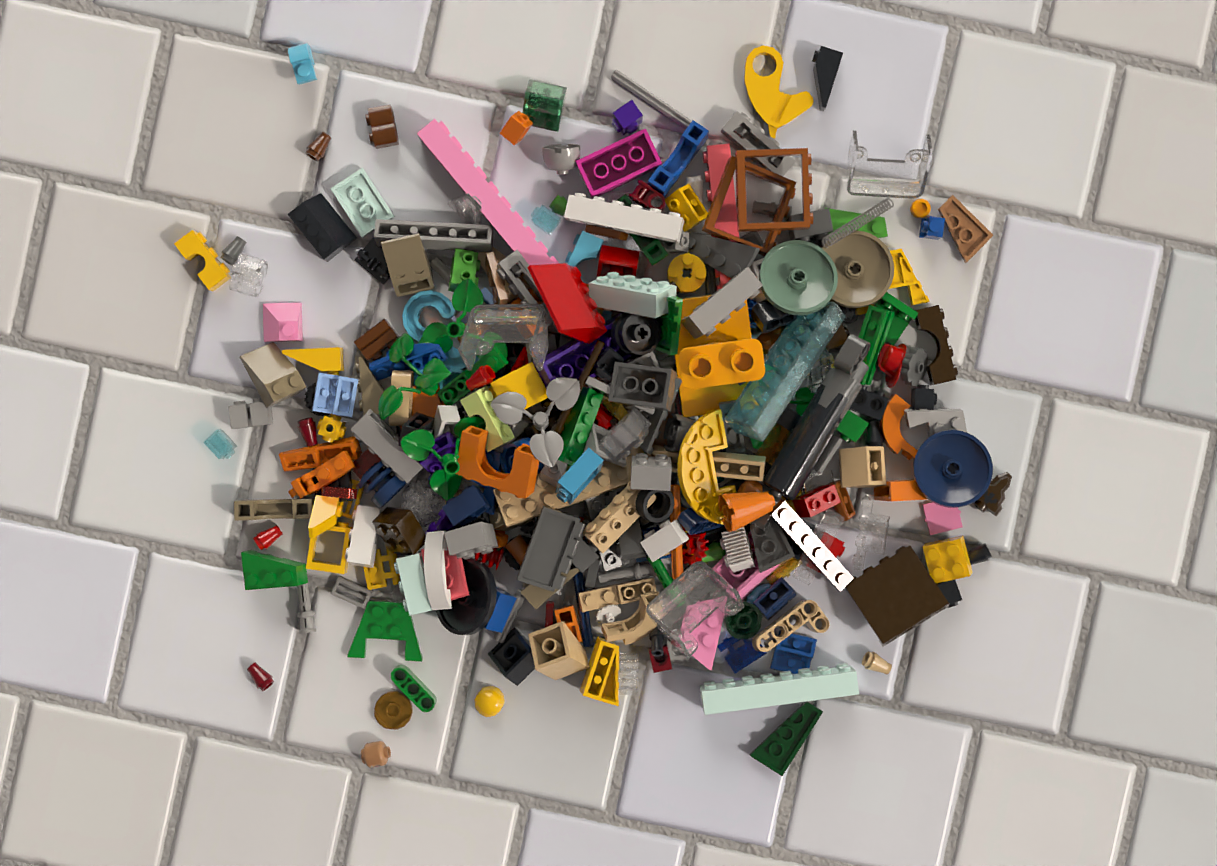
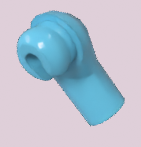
(760, 589)

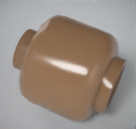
(375, 754)

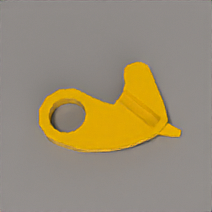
(763, 91)

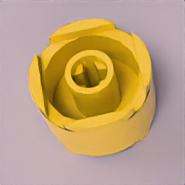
(691, 263)

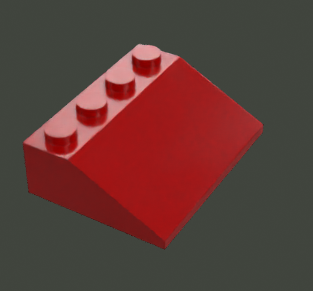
(568, 301)

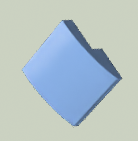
(335, 394)

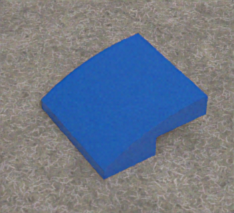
(793, 653)

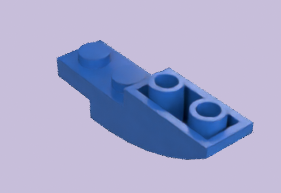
(419, 357)

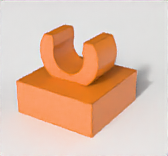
(299, 488)

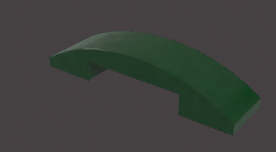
(649, 246)

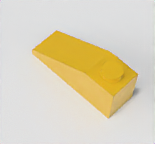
(323, 359)

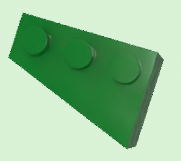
(268, 571)

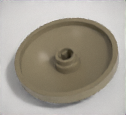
(862, 268)

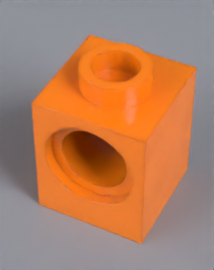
(516, 127)

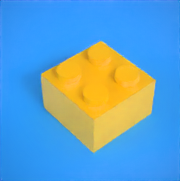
(947, 559)

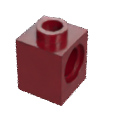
(663, 665)

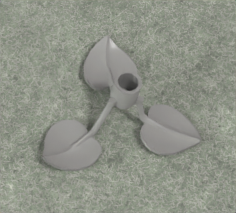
(544, 446)

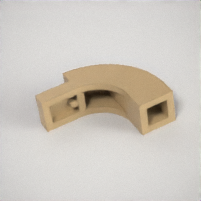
(634, 627)

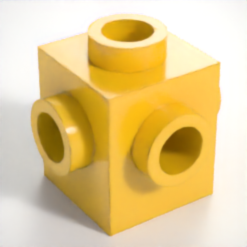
(338, 428)

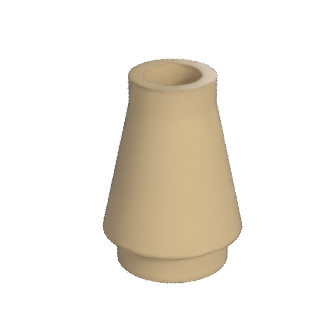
(876, 663)

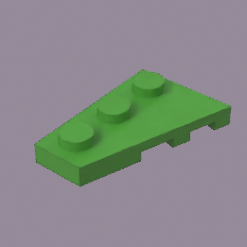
(875, 227)

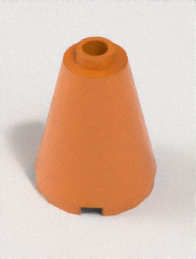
(744, 508)

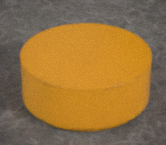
(920, 208)

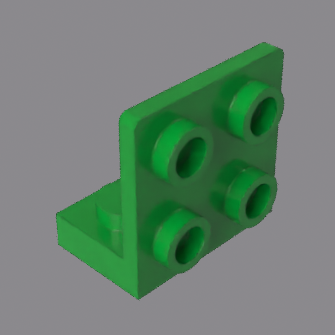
(901, 318)

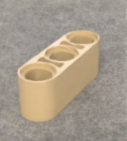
(404, 412)

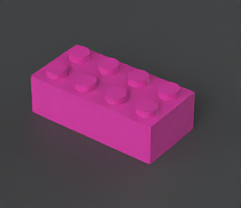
(618, 163)

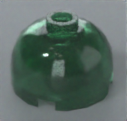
(744, 623)

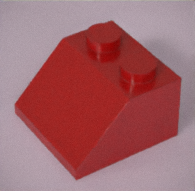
(617, 260)

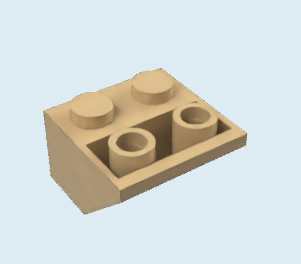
(862, 467)

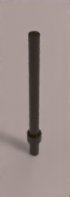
(558, 426)

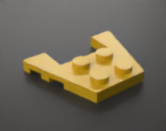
(903, 277)

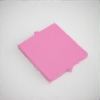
(941, 518)

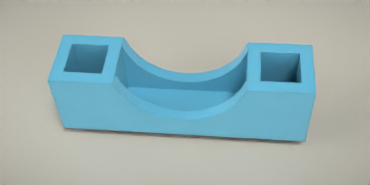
(586, 248)

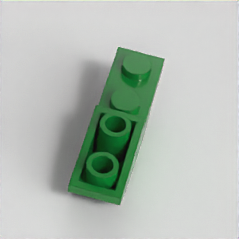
(457, 387)

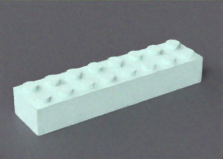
(779, 689)

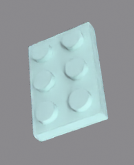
(362, 202)

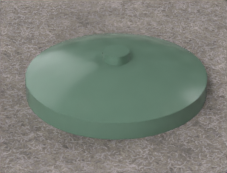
(798, 277)

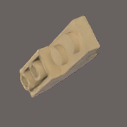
(615, 594)

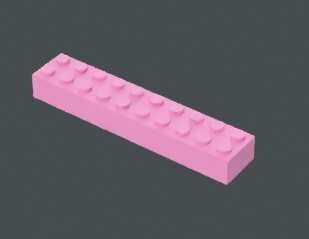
(472, 181)

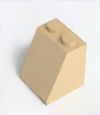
(557, 651)

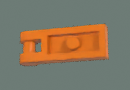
(328, 472)

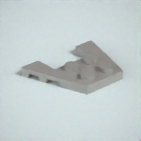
(936, 420)

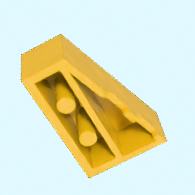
(602, 675)

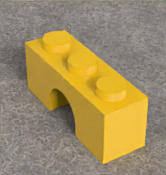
(194, 245)

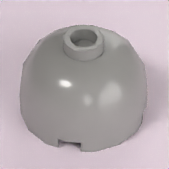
(561, 157)

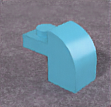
(302, 63)

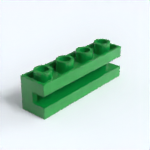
(875, 332)

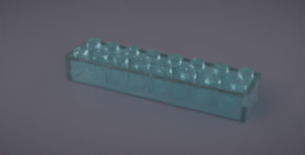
(785, 370)

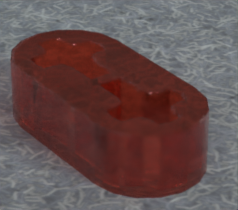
(339, 492)

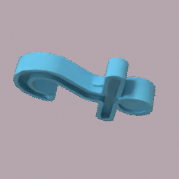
(412, 324)

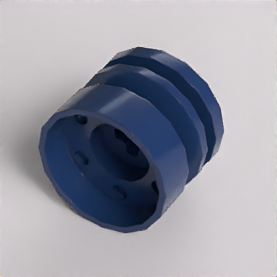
(382, 483)

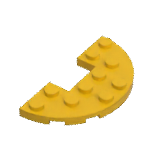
(697, 467)

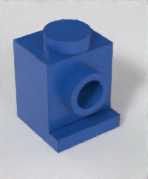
(932, 228)

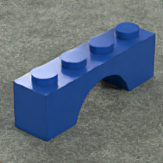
(686, 149)

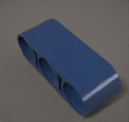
(694, 523)

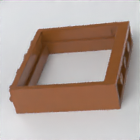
(807, 198)
(781, 211)

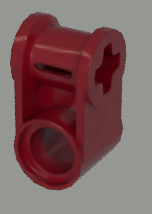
(646, 196)

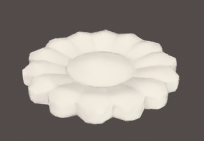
(608, 614)

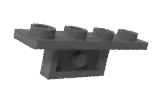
(610, 557)

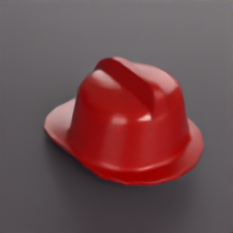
(890, 362)

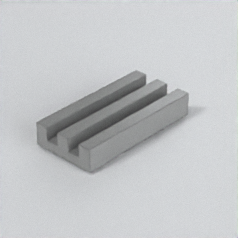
(367, 598)

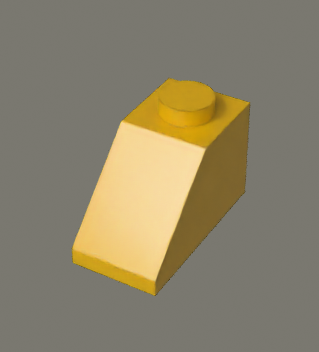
(324, 515)

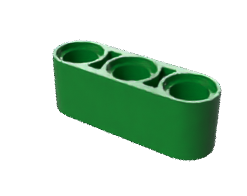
(411, 678)

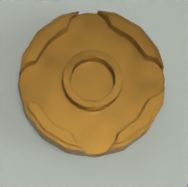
(393, 710)

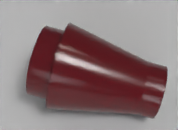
(307, 429)
(261, 678)

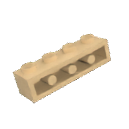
(614, 519)

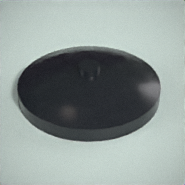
(473, 611)

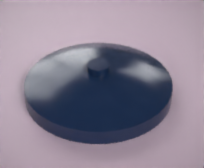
(952, 468)

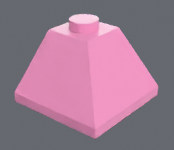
(282, 322)

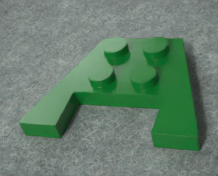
(670, 327)
(389, 622)

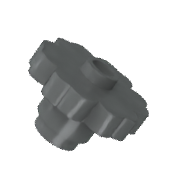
(914, 366)

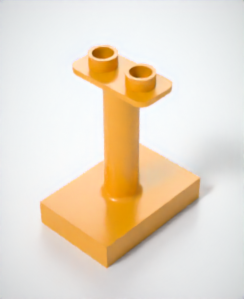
(716, 363)

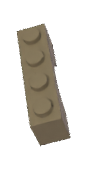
(273, 509)

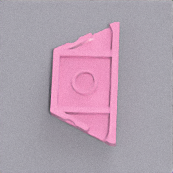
(707, 637)

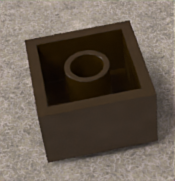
(399, 530)

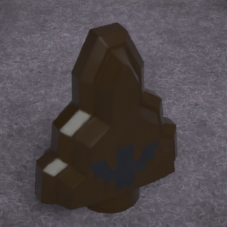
(994, 495)

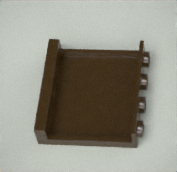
(896, 595)

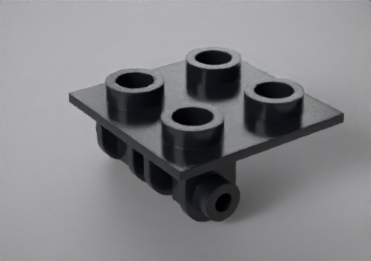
(373, 261)

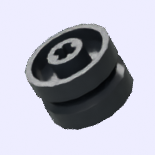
(635, 333)

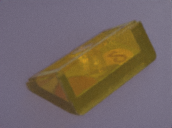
(615, 409)

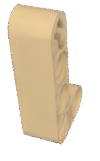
(787, 629)

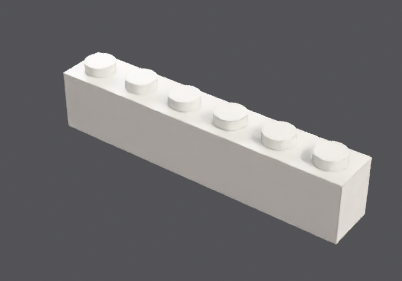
(624, 218)

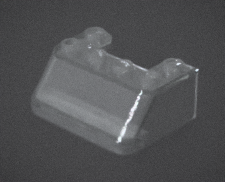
(691, 601)

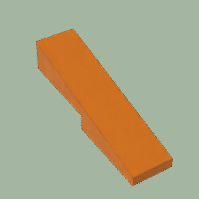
(319, 454)

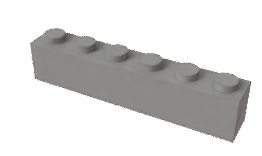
(438, 235)

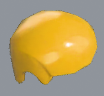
(489, 701)

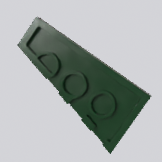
(785, 741)

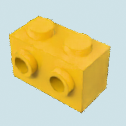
(687, 204)

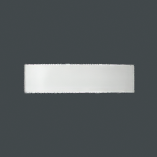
(435, 571)

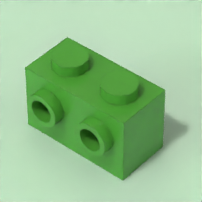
(463, 266)

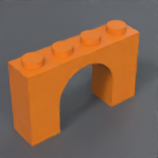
(476, 467)

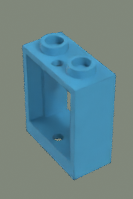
(578, 476)

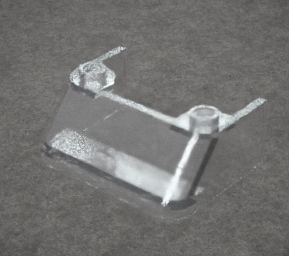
(887, 176)
(505, 325)

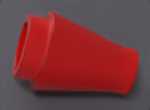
(481, 377)
(267, 537)

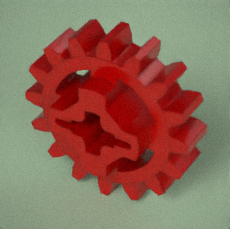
(694, 546)

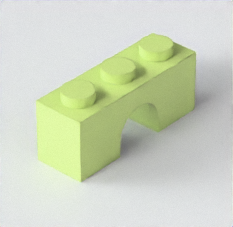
(480, 404)

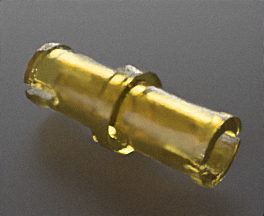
(783, 570)

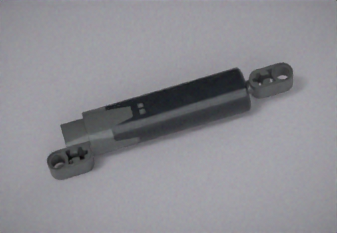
(817, 425)

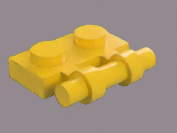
(376, 576)

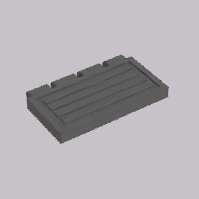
(549, 549)

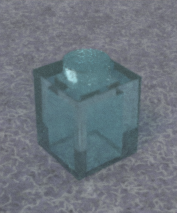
(545, 219)
(220, 444)

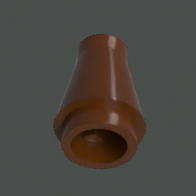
(318, 147)

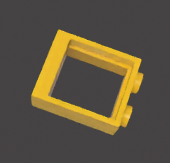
(328, 566)

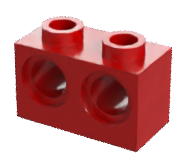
(816, 501)

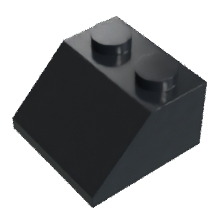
(513, 657)

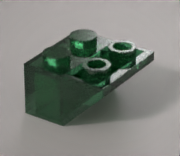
(544, 104)

